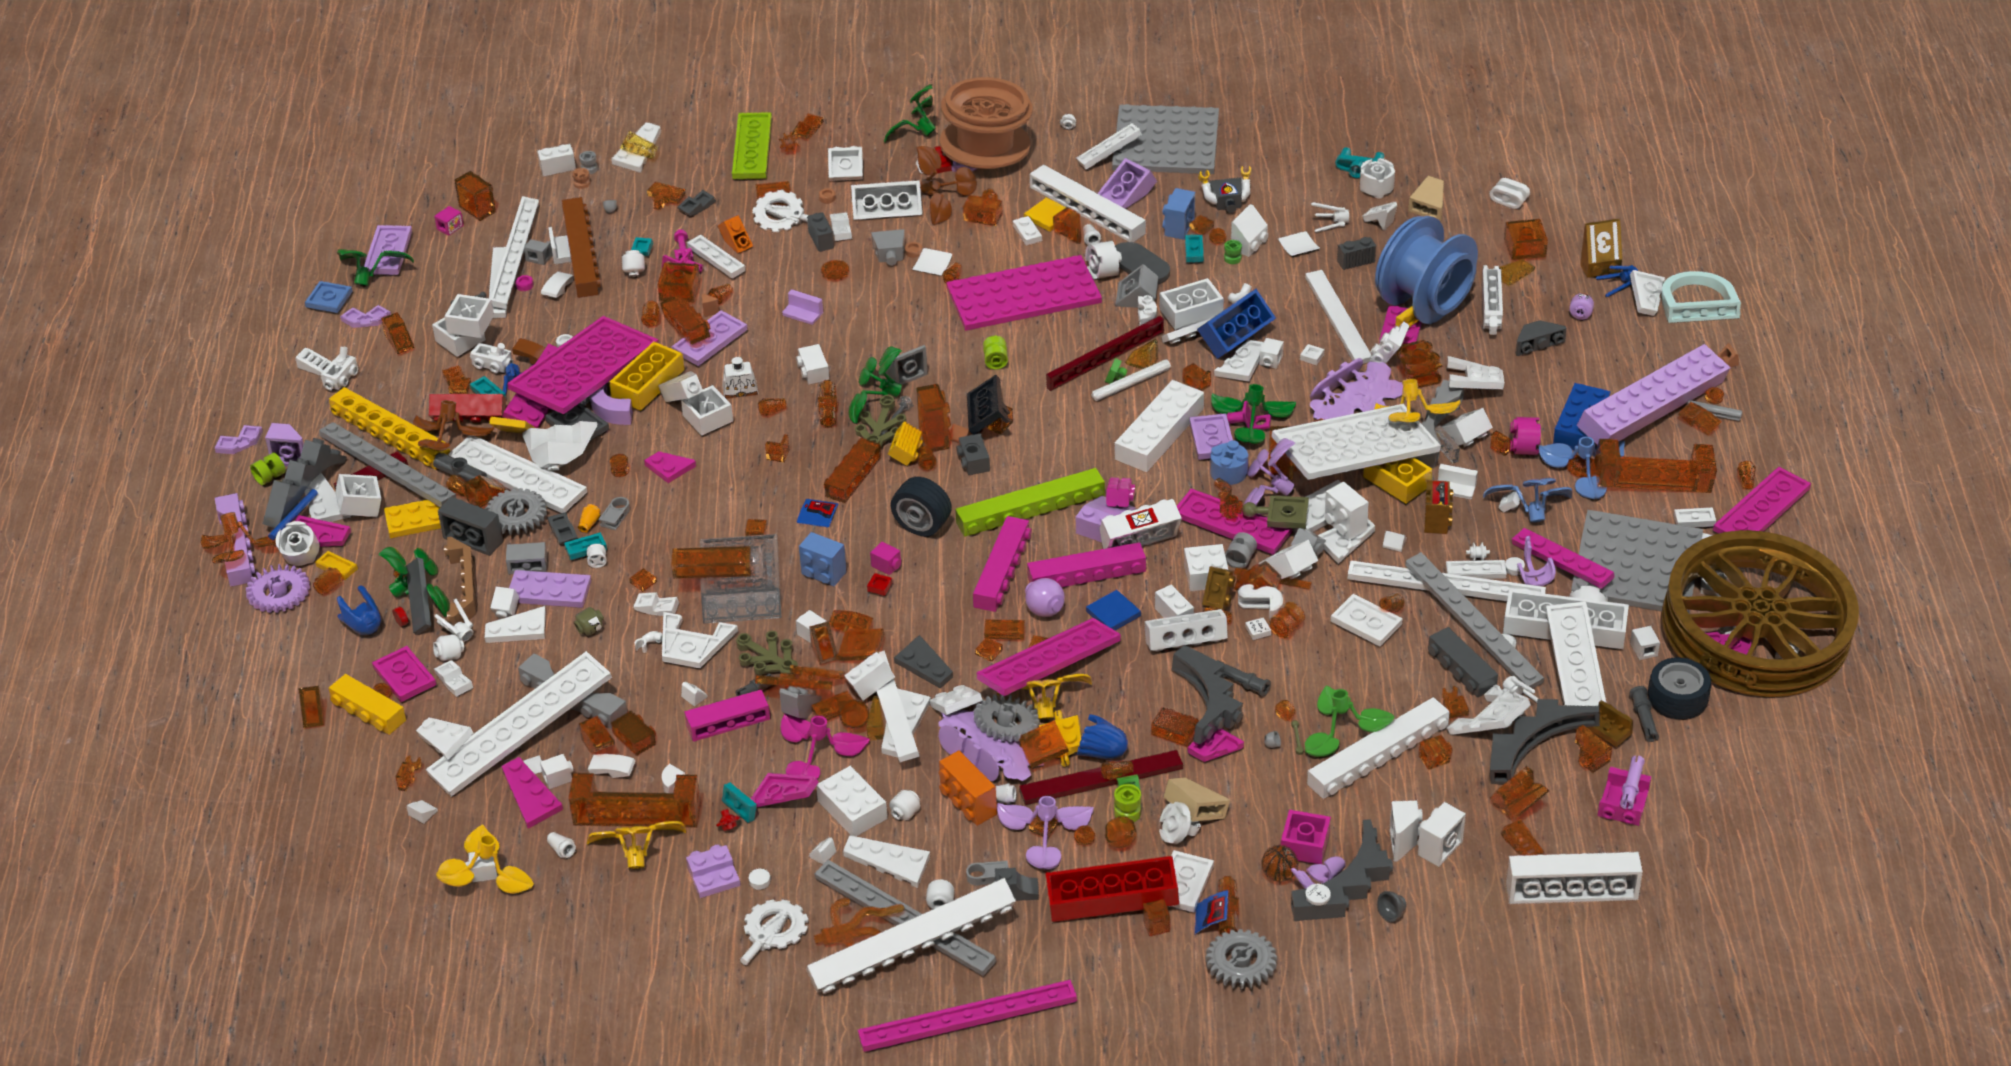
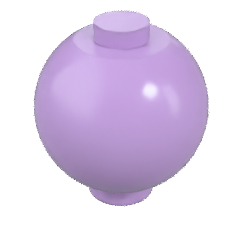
(1044, 597)

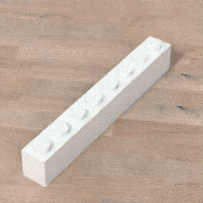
(1088, 203)
(1378, 748)

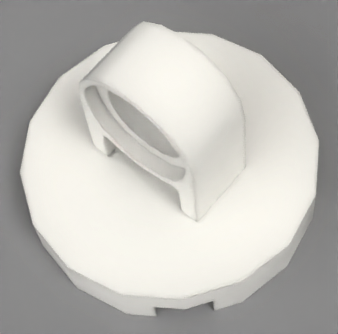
(1177, 823)

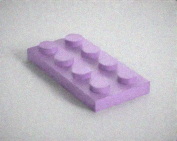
(388, 239)
(722, 332)
(551, 588)

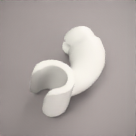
(653, 636)

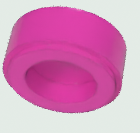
(524, 283)

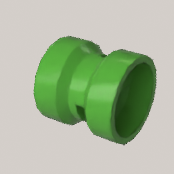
(1232, 252)

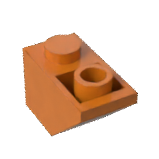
(735, 234)

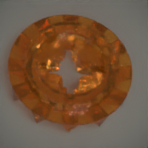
(834, 265)
(1575, 466)

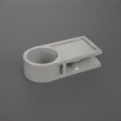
(614, 516)
(988, 871)

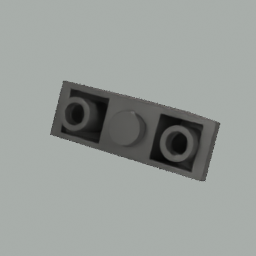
(1539, 336)

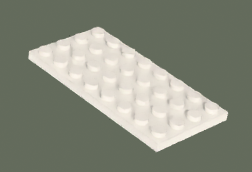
(1355, 442)

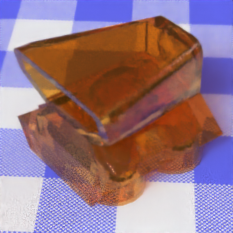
(1420, 363)
(1519, 794)

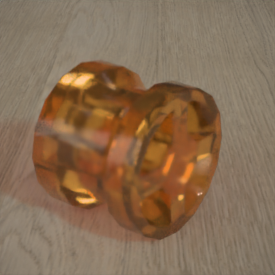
(619, 465)

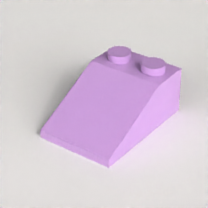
(1128, 184)
(1091, 515)

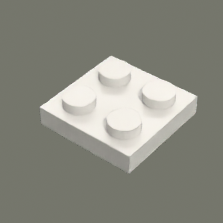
(955, 700)

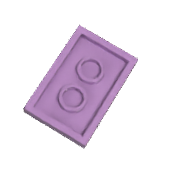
(1209, 432)

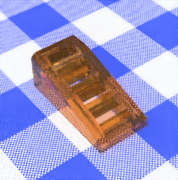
(1523, 832)

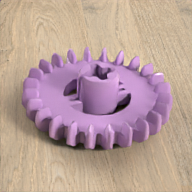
(277, 583)

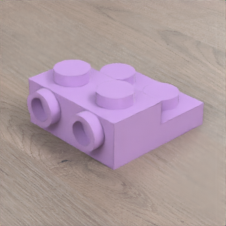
(712, 870)

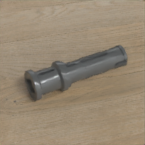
(1249, 681)
(1643, 707)

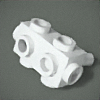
(491, 357)
(339, 371)

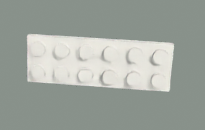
(1575, 654)

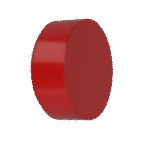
(400, 616)

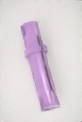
(1630, 788)

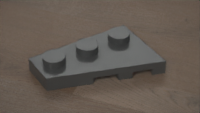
(924, 662)

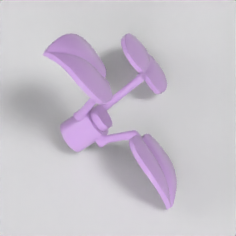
(1279, 483)
(1017, 816)

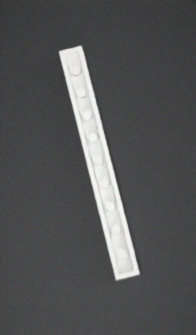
(513, 252)
(1466, 585)

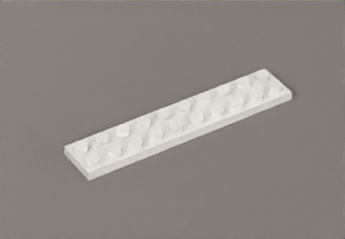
(519, 723)

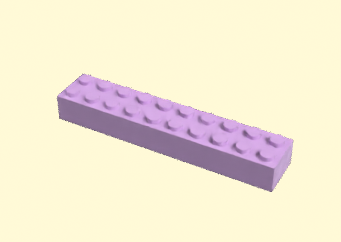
(1654, 395)

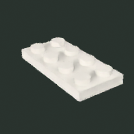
(1316, 508)

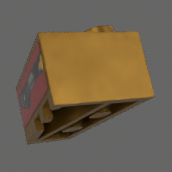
(1438, 507)

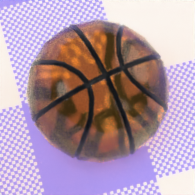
(1278, 863)

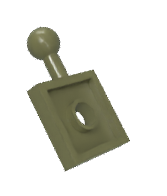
(1276, 511)

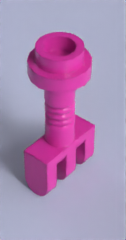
(681, 236)

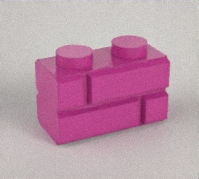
(1120, 492)

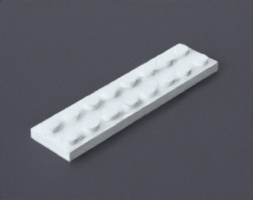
(518, 473)

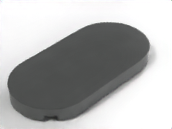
(1136, 255)

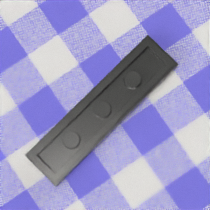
(418, 596)

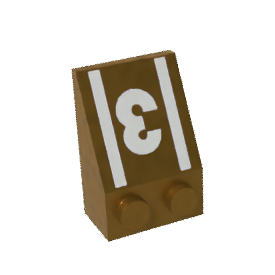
(1601, 248)

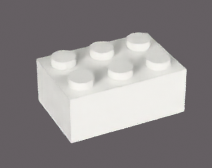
(1191, 303)
(851, 801)

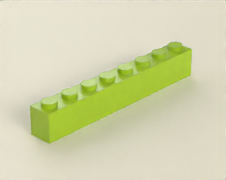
(1030, 501)

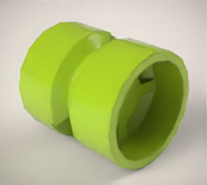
(995, 352)
(270, 467)
(1127, 802)

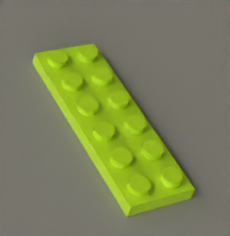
(752, 145)

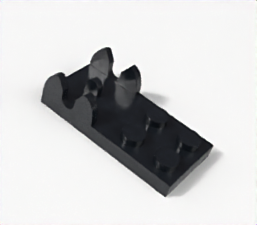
(986, 405)

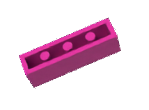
(727, 715)

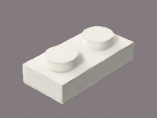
(1027, 230)
(1695, 517)

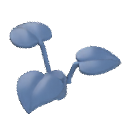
(1558, 455)
(1536, 509)

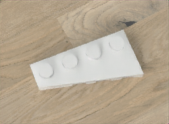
(897, 860)

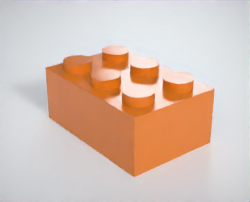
(967, 788)

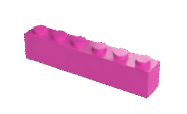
(1001, 564)
(1090, 565)

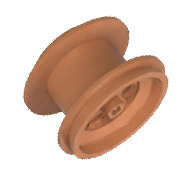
(986, 123)

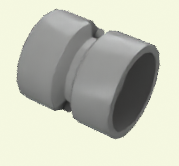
(1240, 550)

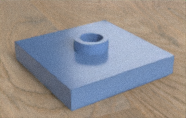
(328, 296)

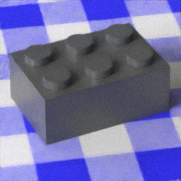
(470, 525)

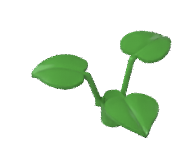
(1335, 702)

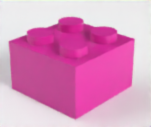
(1307, 835)

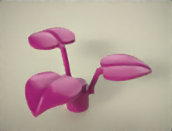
(796, 729)

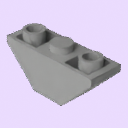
(798, 701)

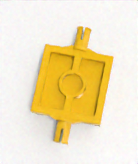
(1071, 733)

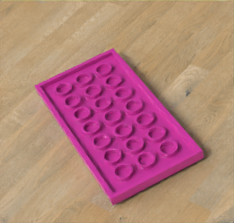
(1023, 292)
(581, 365)

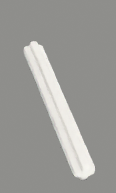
(1131, 380)

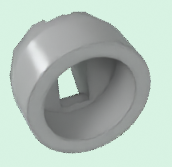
(610, 205)
(1272, 739)

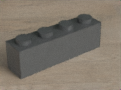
(1462, 662)

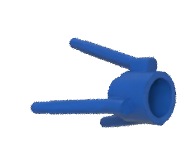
(1624, 275)
(512, 371)

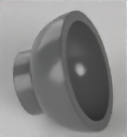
(1391, 906)

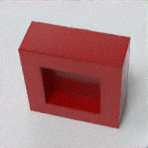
(879, 584)

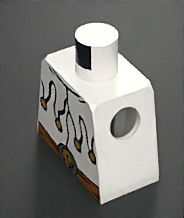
(739, 379)

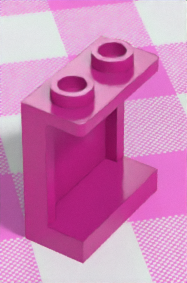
(1610, 803)

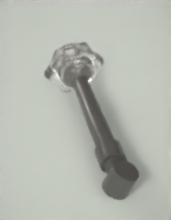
(905, 404)

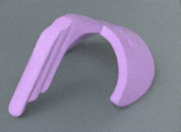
(1544, 575)
(1320, 872)

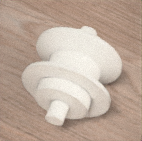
(1478, 551)

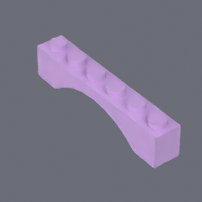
(240, 570)

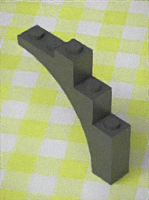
(299, 475)
(1216, 692)
(1529, 731)
(1351, 884)

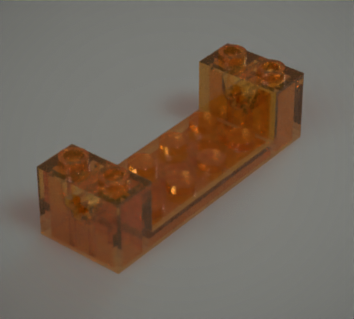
(1654, 473)
(631, 808)

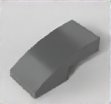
(695, 205)
(562, 528)

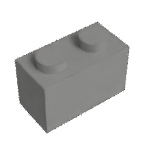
(526, 557)

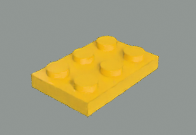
(412, 518)

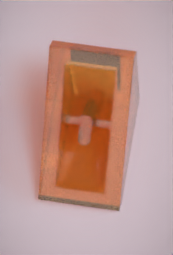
(823, 643)
(311, 706)

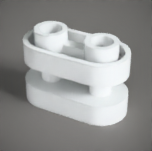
(1509, 193)

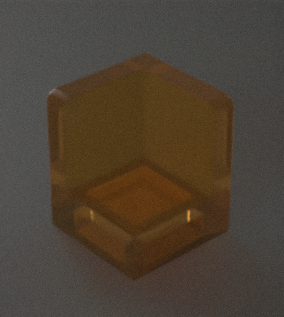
(777, 451)

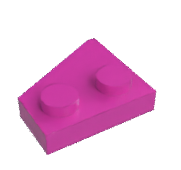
(668, 465)
(1216, 746)

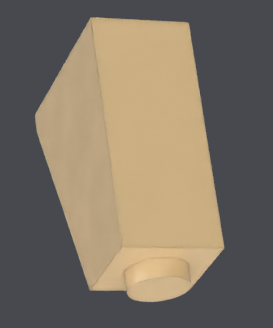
(1428, 198)
(1201, 801)

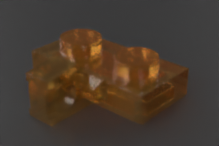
(664, 194)

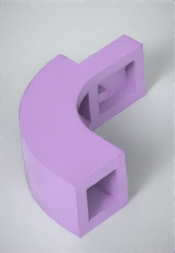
(611, 409)

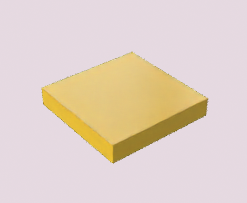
(1043, 213)
(510, 425)

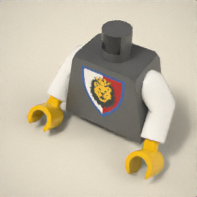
(1226, 193)

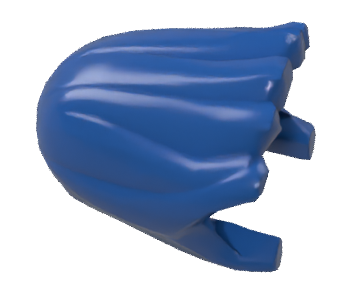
(363, 619)
(1102, 740)

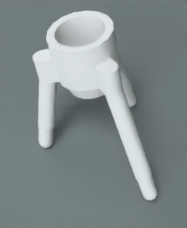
(1340, 216)
(462, 630)
(1519, 687)

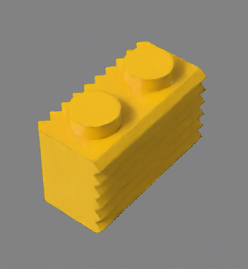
(905, 443)

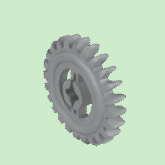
(516, 516)
(1006, 714)
(1239, 966)

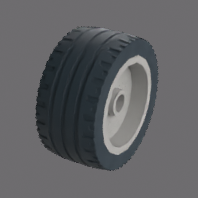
(921, 506)
(1679, 688)

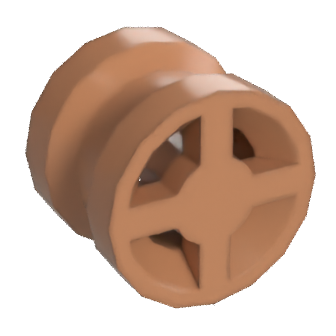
(581, 178)

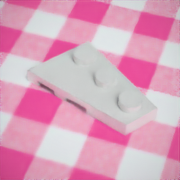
(1646, 291)
(1243, 363)
(519, 627)

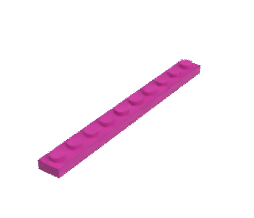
(967, 1015)

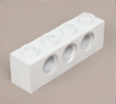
(1177, 625)

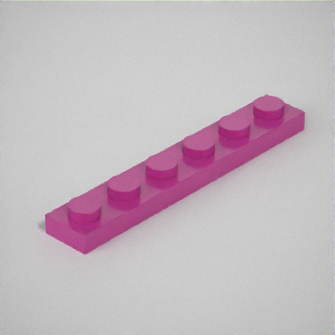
(1565, 558)

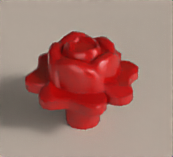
(728, 820)

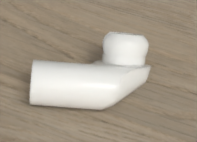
(1244, 291)

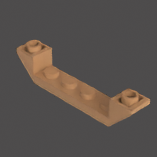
(461, 553)

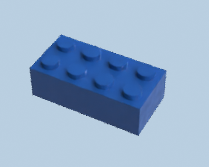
(1236, 323)
(1580, 399)

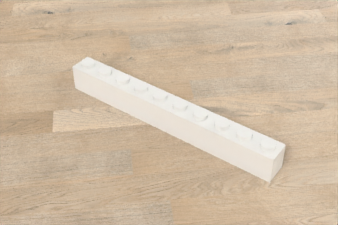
(911, 935)

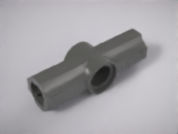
(457, 466)

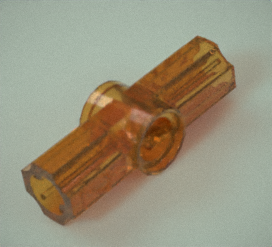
(827, 403)
(1231, 923)

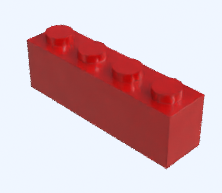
(469, 406)

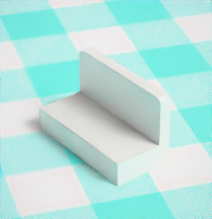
(560, 248)
(1461, 480)

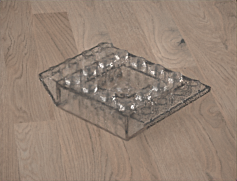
(744, 597)

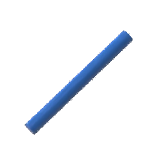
(291, 516)

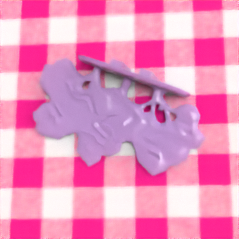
(1357, 395)
(982, 749)

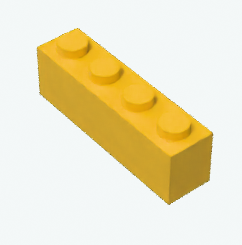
(367, 704)

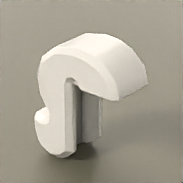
(1261, 598)

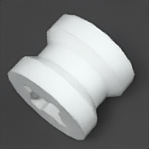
(596, 555)

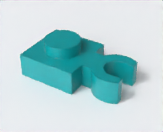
(643, 245)

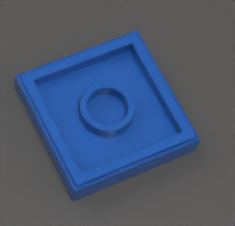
(1113, 610)

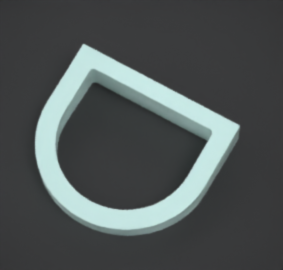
(1702, 310)

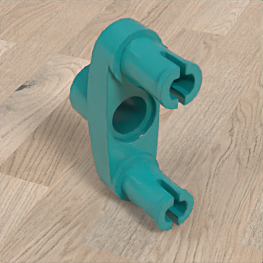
(1348, 162)

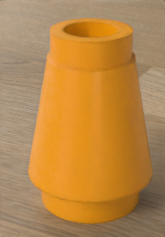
(589, 516)

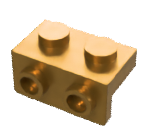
(1218, 588)
(1614, 725)

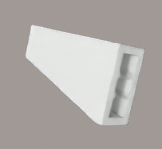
(681, 387)

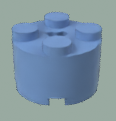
(1229, 462)

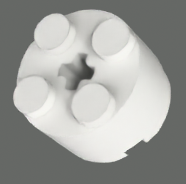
(1377, 177)
(1103, 259)
(297, 543)

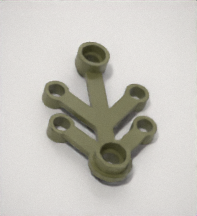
(887, 404)
(745, 643)

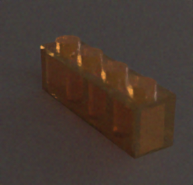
(685, 319)
(852, 470)
(711, 562)

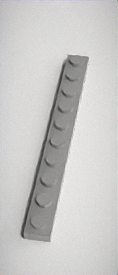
(386, 464)
(1473, 620)
(869, 895)

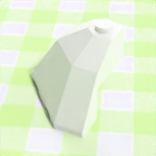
(558, 444)

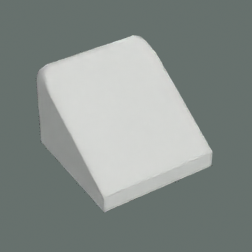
(421, 810)

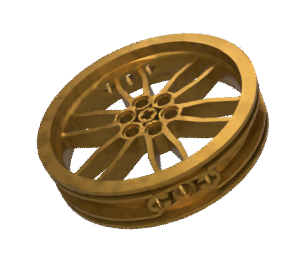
(1760, 612)

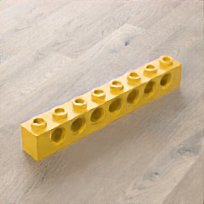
(383, 425)

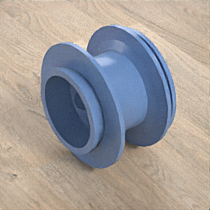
(1427, 268)

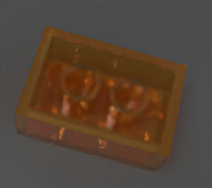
(933, 417)

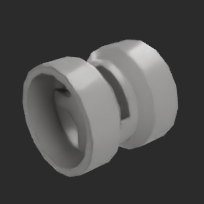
(588, 161)

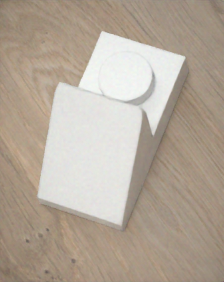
(1383, 214)

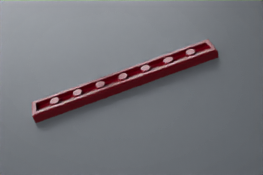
(1104, 353)
(1093, 778)

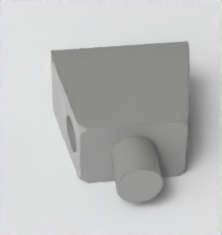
(889, 245)

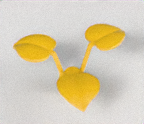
(1410, 392)
(1045, 705)
(485, 845)
(635, 854)

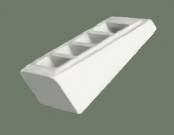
(309, 360)

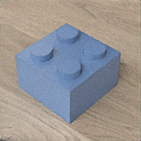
(1179, 213)
(822, 559)

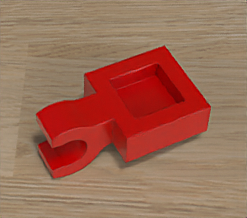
(946, 165)

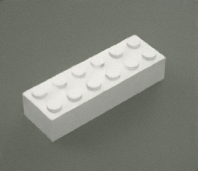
(1159, 425)
(1528, 617)
(1573, 877)

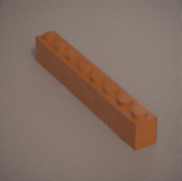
(581, 247)

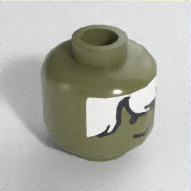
(588, 621)

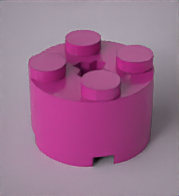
(1525, 435)

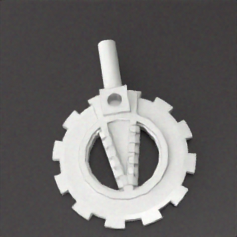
(789, 215)
(769, 933)

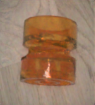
(1286, 620)

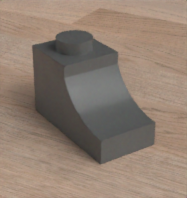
(1021, 886)

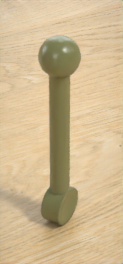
(1299, 750)

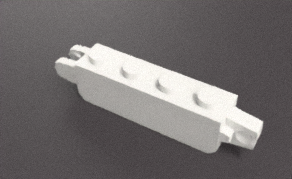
(1492, 299)

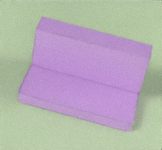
(803, 307)

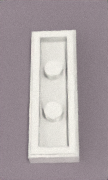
(1480, 569)

